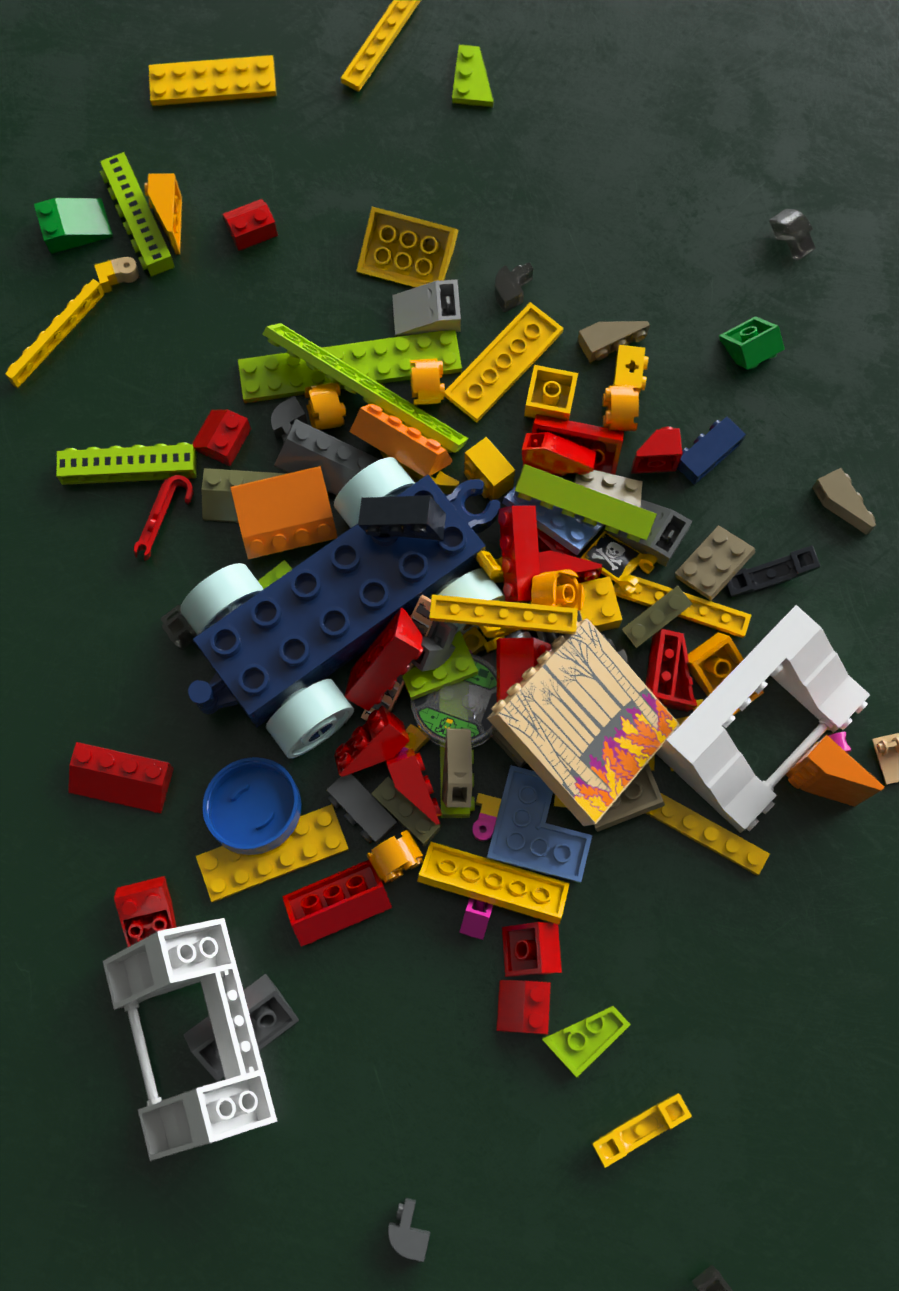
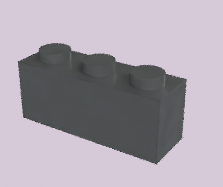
(361, 808)

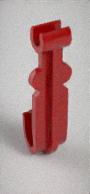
(159, 510)

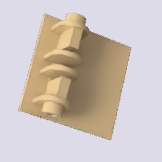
(888, 756)

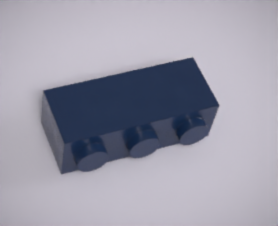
(710, 449)

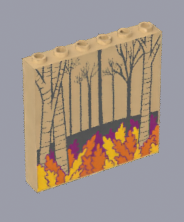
(583, 722)

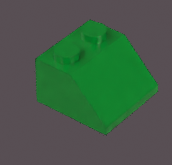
(753, 342)

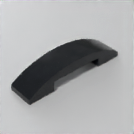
(774, 572)

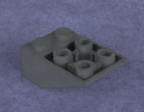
(665, 535)

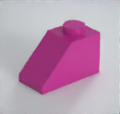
(476, 918)

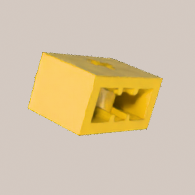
(631, 359)

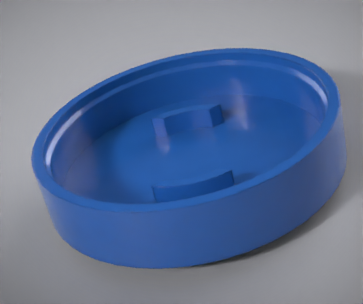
(252, 806)

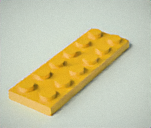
(212, 80)
(503, 362)
(313, 840)
(494, 882)

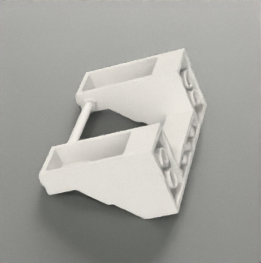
(802, 663)
(170, 962)

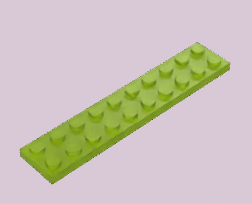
(380, 360)
(373, 392)

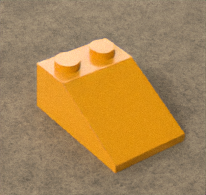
(167, 205)
(714, 662)

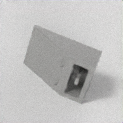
(427, 308)

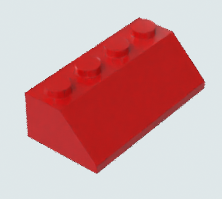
(600, 439)
(519, 551)
(515, 658)
(384, 661)
(119, 777)
(336, 902)

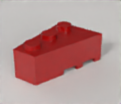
(669, 672)

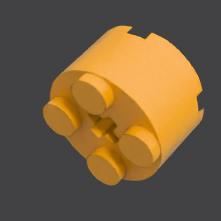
(426, 381)
(324, 406)
(622, 407)
(557, 589)
(394, 856)

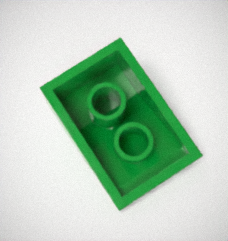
(72, 222)

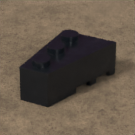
(402, 517)

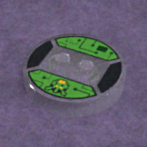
(460, 707)

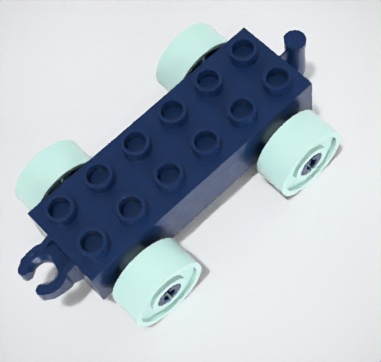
(285, 639)

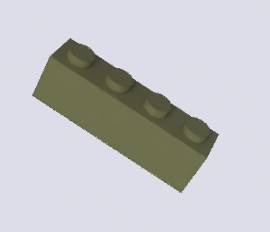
(217, 494)

